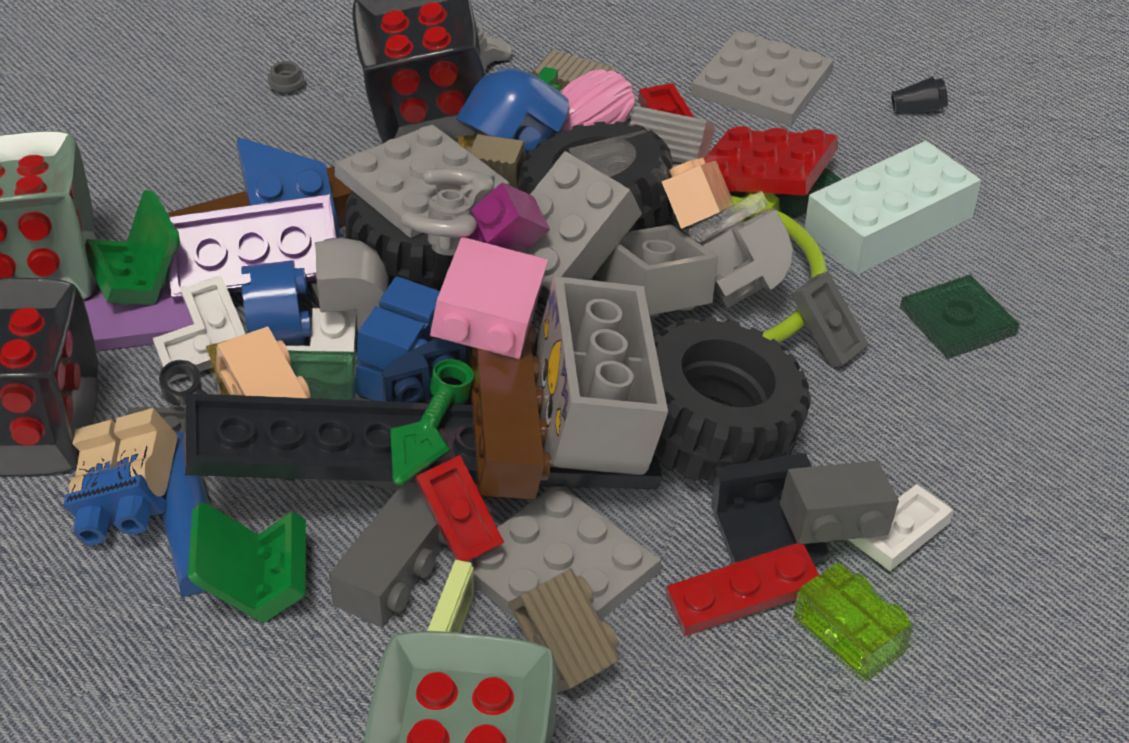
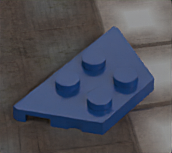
(281, 176)

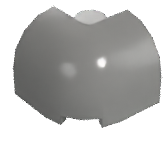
(750, 256)
(349, 277)

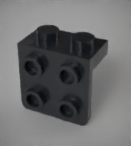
(750, 510)

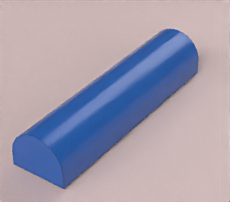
(181, 497)

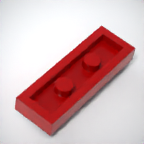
(740, 588)

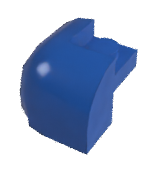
(514, 107)

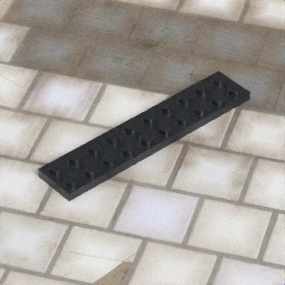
(336, 440)

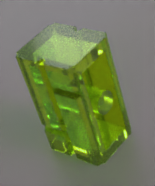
(853, 620)

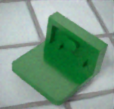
(136, 268)
(245, 568)

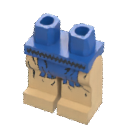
(120, 475)

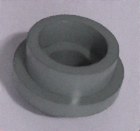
(285, 77)

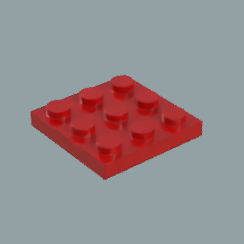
(772, 159)

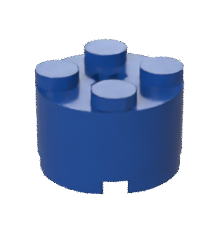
(276, 301)

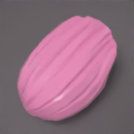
(597, 98)

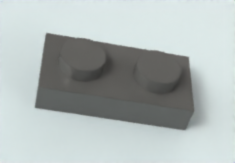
(829, 319)

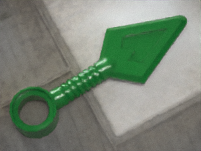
(420, 443)

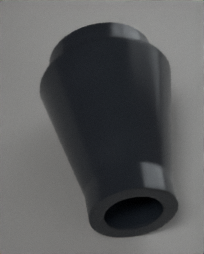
(922, 96)

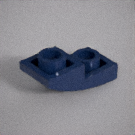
(411, 374)

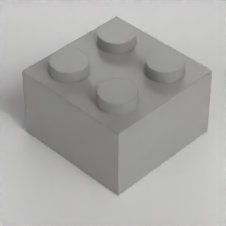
(668, 264)

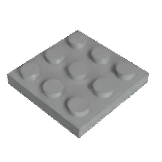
(762, 77)
(392, 172)
(559, 535)

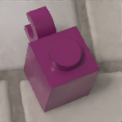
(508, 219)

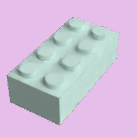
(891, 206)

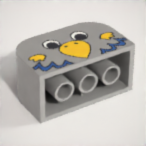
(599, 377)

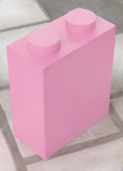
(489, 298)

